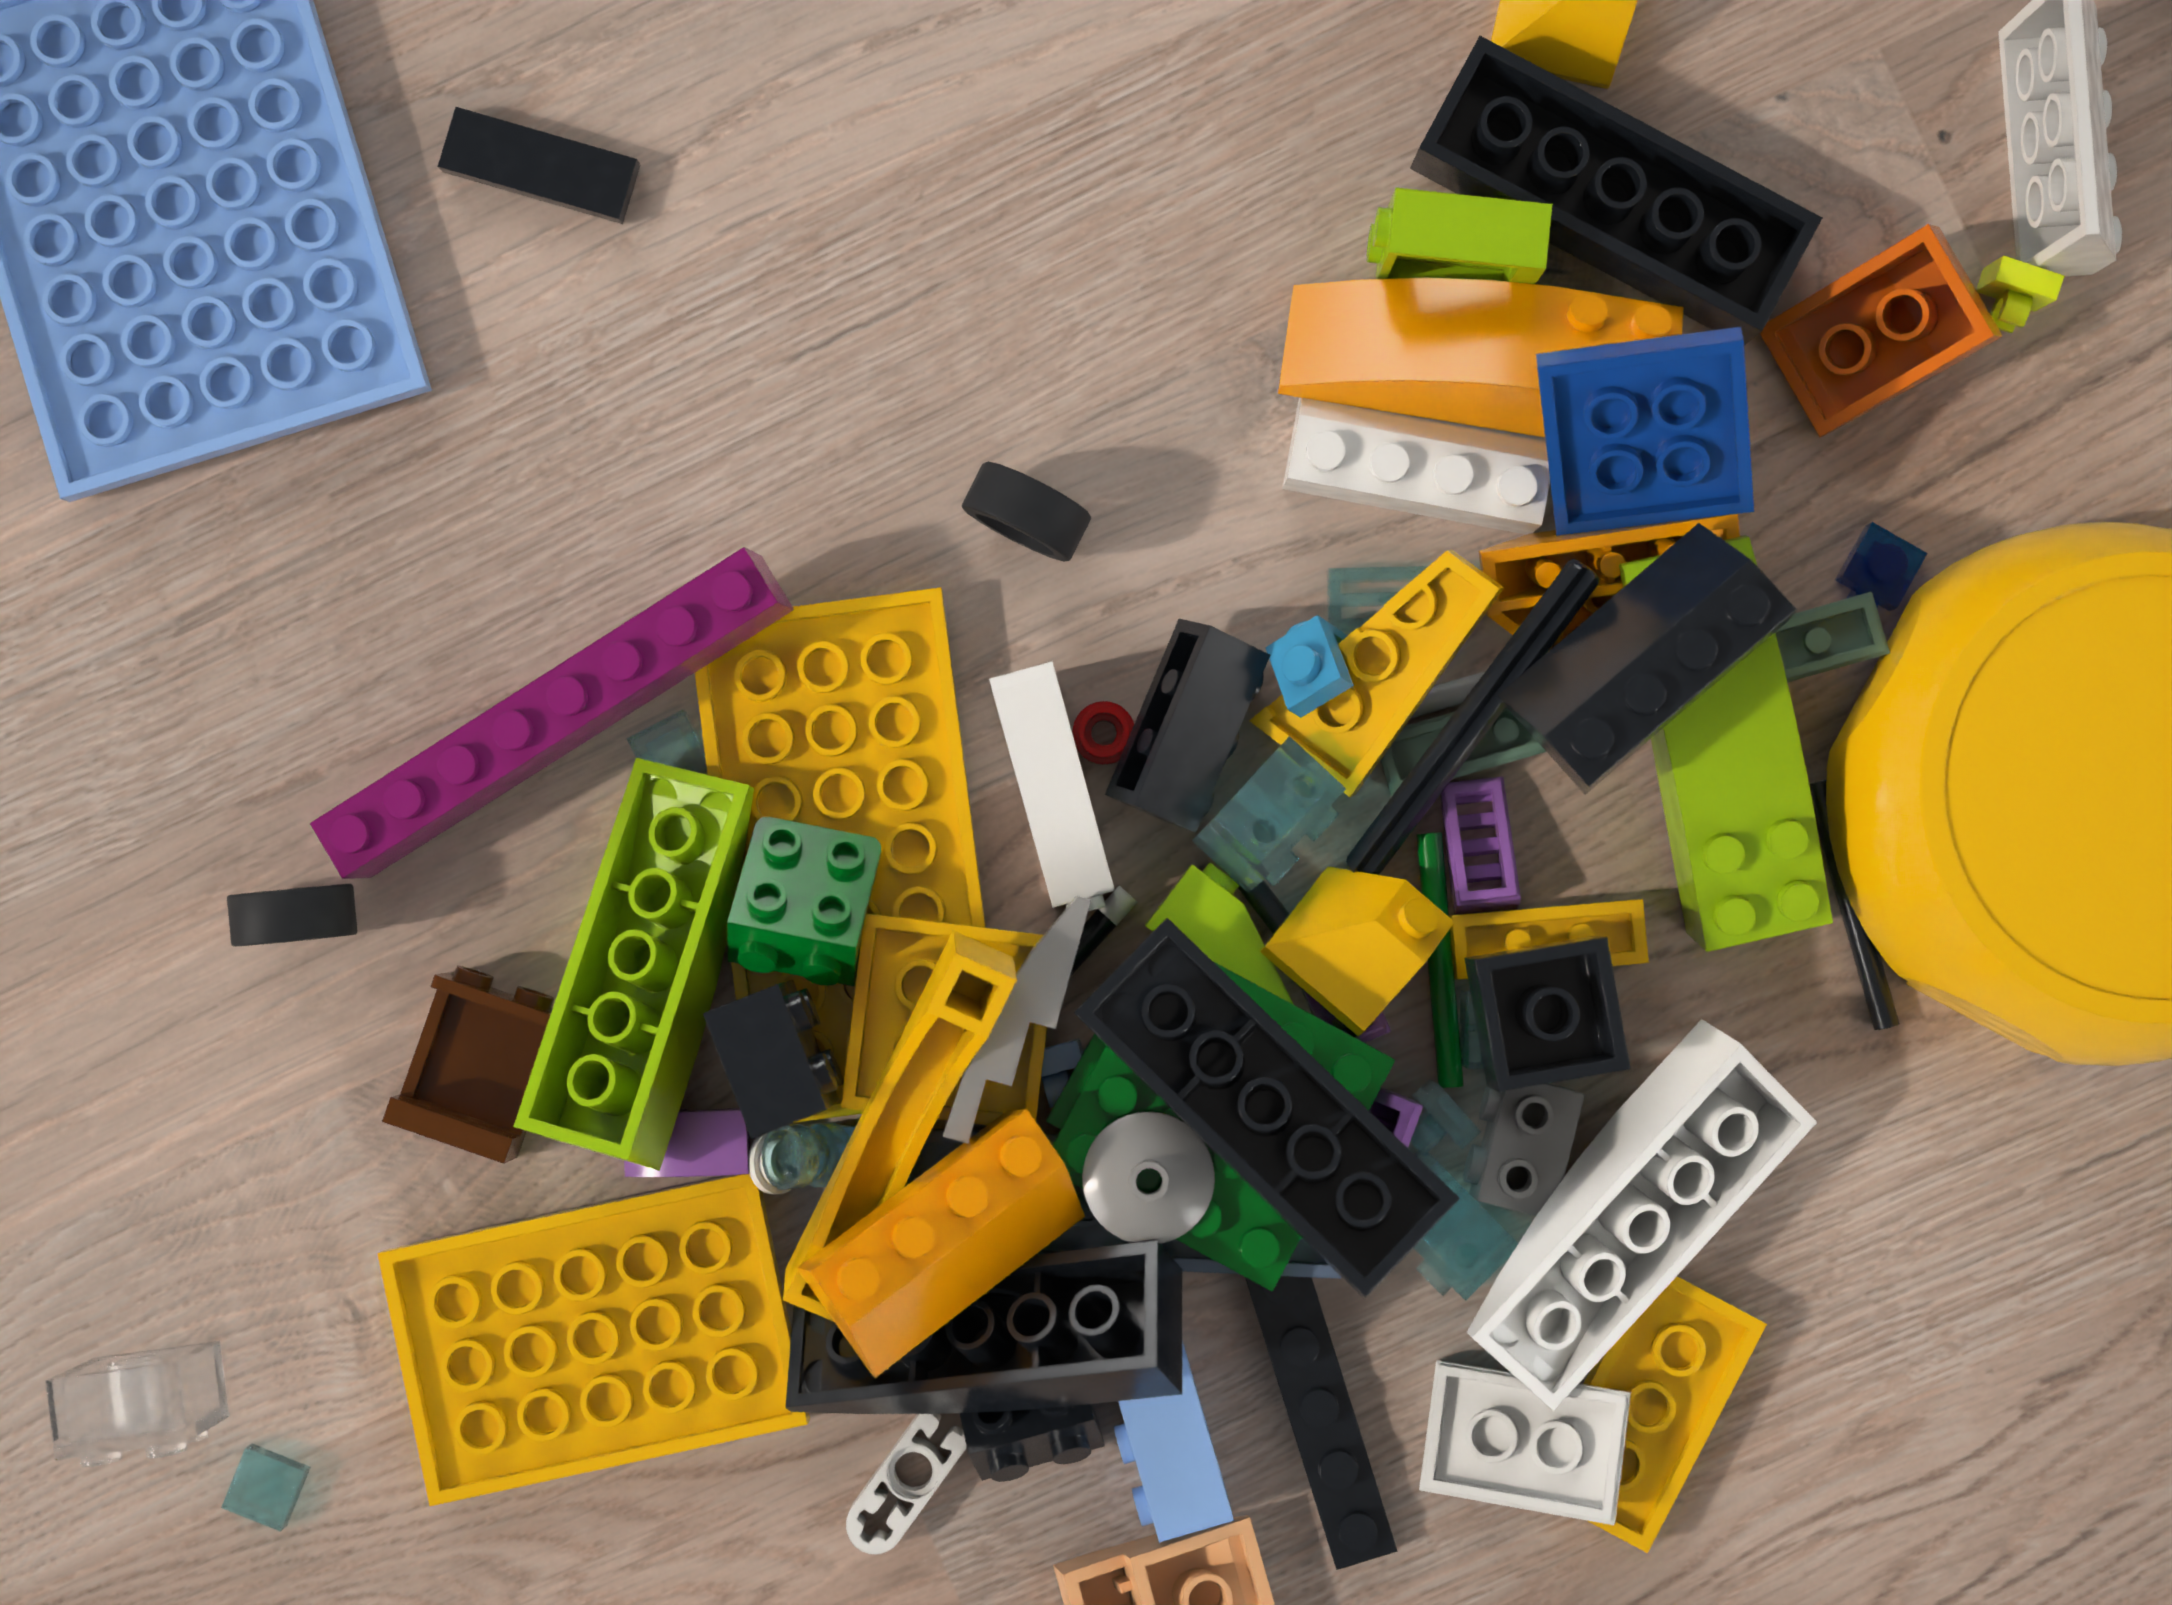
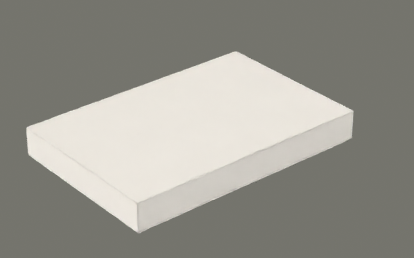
(1508, 1448)

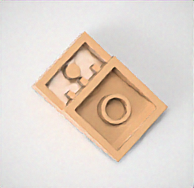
(1195, 1569)

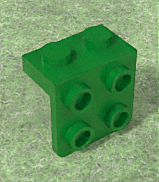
(802, 901)

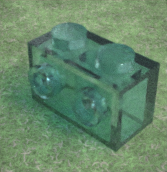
(1270, 815)
(1463, 1244)

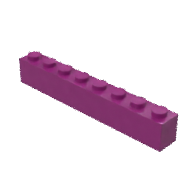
(552, 715)

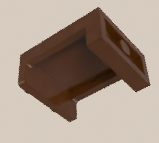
(472, 1065)

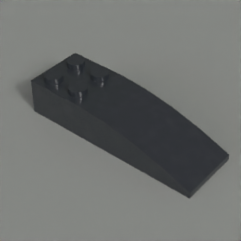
(1267, 1108)
(1042, 1338)

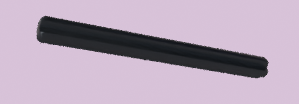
(1472, 719)

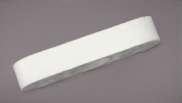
(899, 1517)

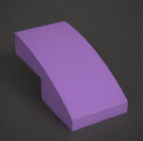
(702, 1145)

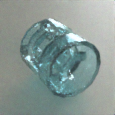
(803, 1155)

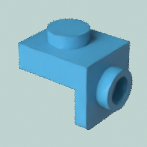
(1309, 665)

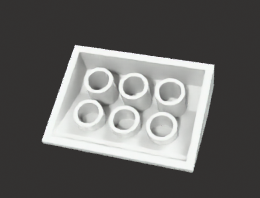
(2059, 137)

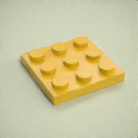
(891, 975)

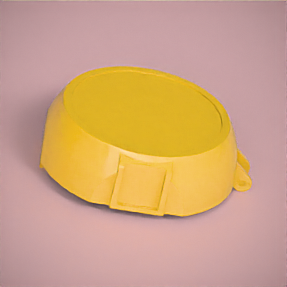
(2016, 792)

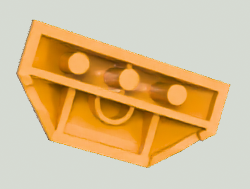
(1533, 561)

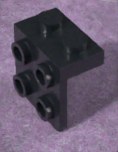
(1012, 1441)

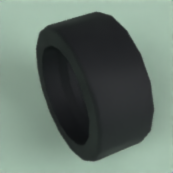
(1026, 511)
(292, 915)

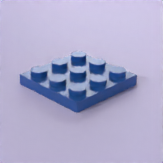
(1647, 431)

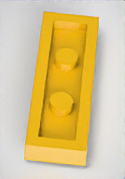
(1513, 929)

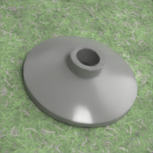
(1141, 1143)

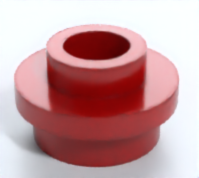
(1102, 712)

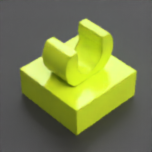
(2017, 290)

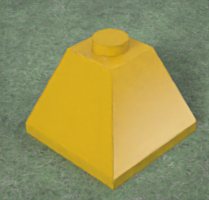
(1566, 37)
(1357, 942)

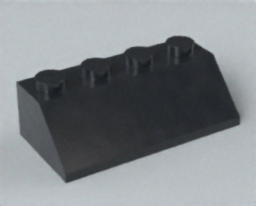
(1646, 655)

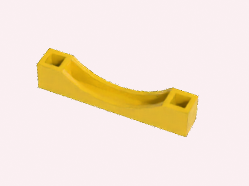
(928, 1061)

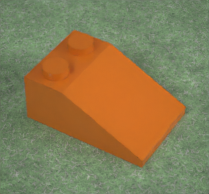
(1880, 330)

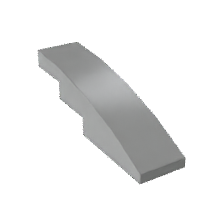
(1034, 999)

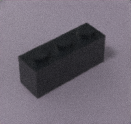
(1188, 724)

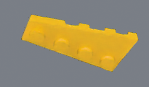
(1392, 668)

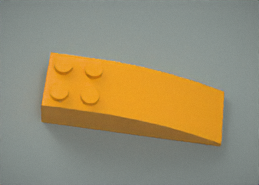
(1449, 344)

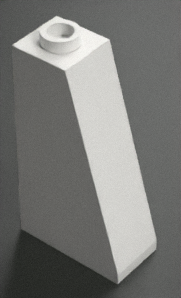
(1052, 785)

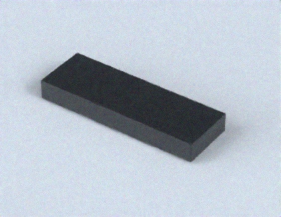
(539, 165)

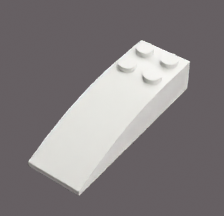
(1637, 1210)

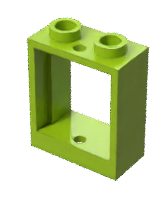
(1459, 237)

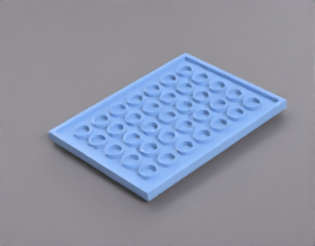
(187, 235)

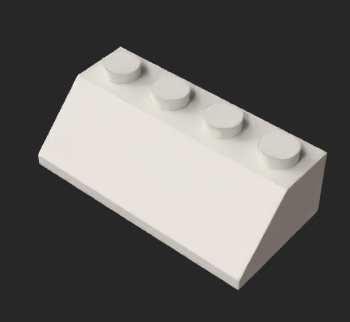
(1419, 466)

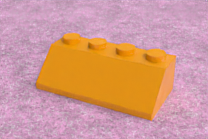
(944, 1239)

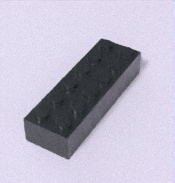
(1617, 191)

